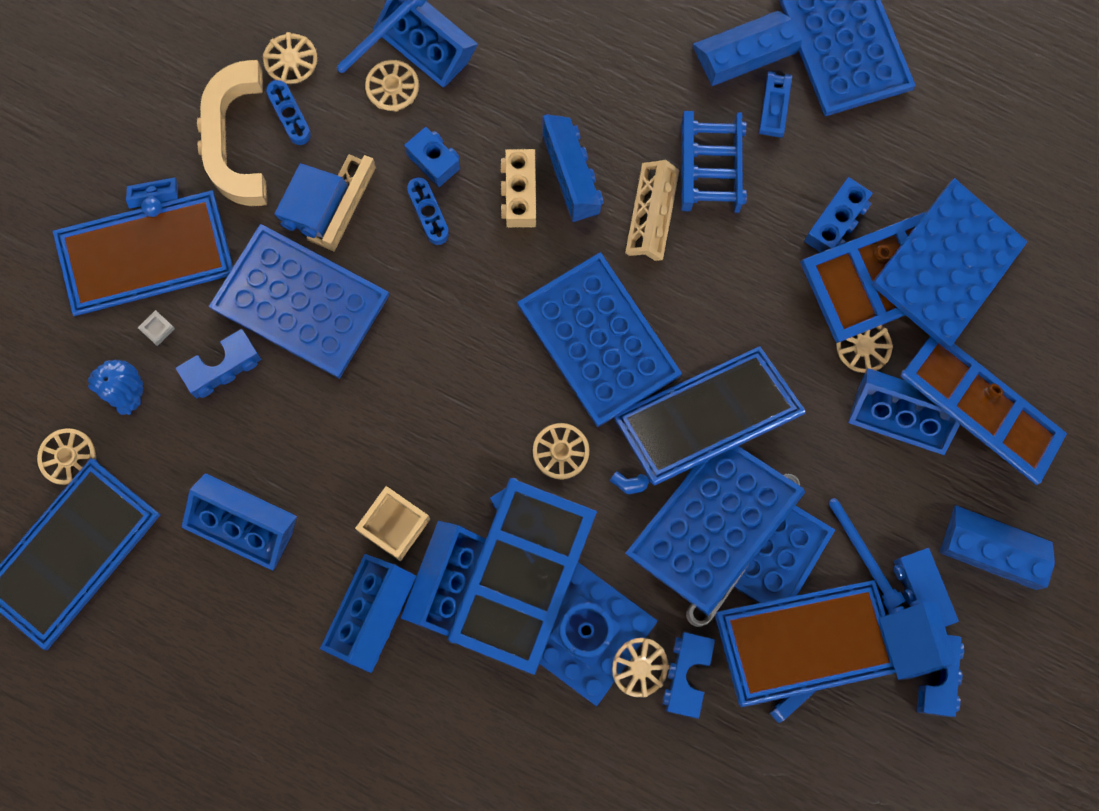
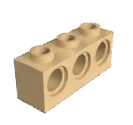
(524, 177)

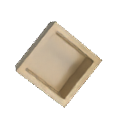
(393, 523)

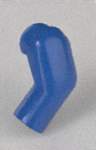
(630, 485)

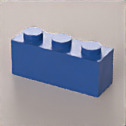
(924, 581)

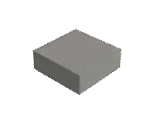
(156, 328)

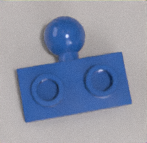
(151, 194)

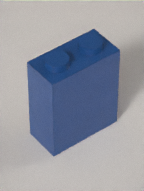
(311, 201)
(917, 639)

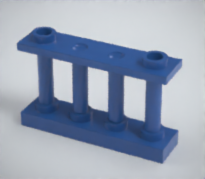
(691, 172)

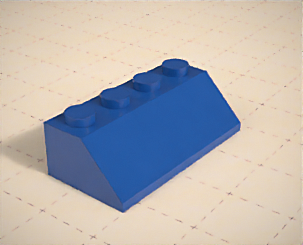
(429, 41)
(748, 47)
(571, 167)
(901, 412)
(238, 521)
(999, 549)
(443, 578)
(368, 612)

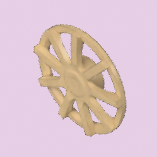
(289, 57)
(392, 86)
(865, 346)
(561, 451)
(65, 455)
(640, 667)

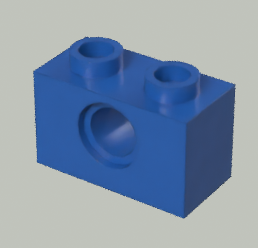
(436, 169)

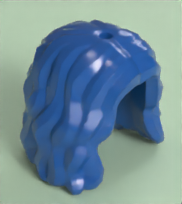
(121, 388)

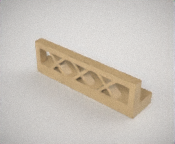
(349, 202)
(657, 207)

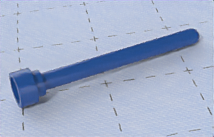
(378, 33)
(891, 596)

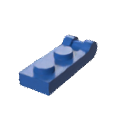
(775, 105)

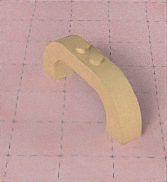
(222, 89)

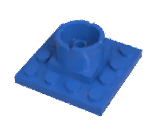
(613, 620)

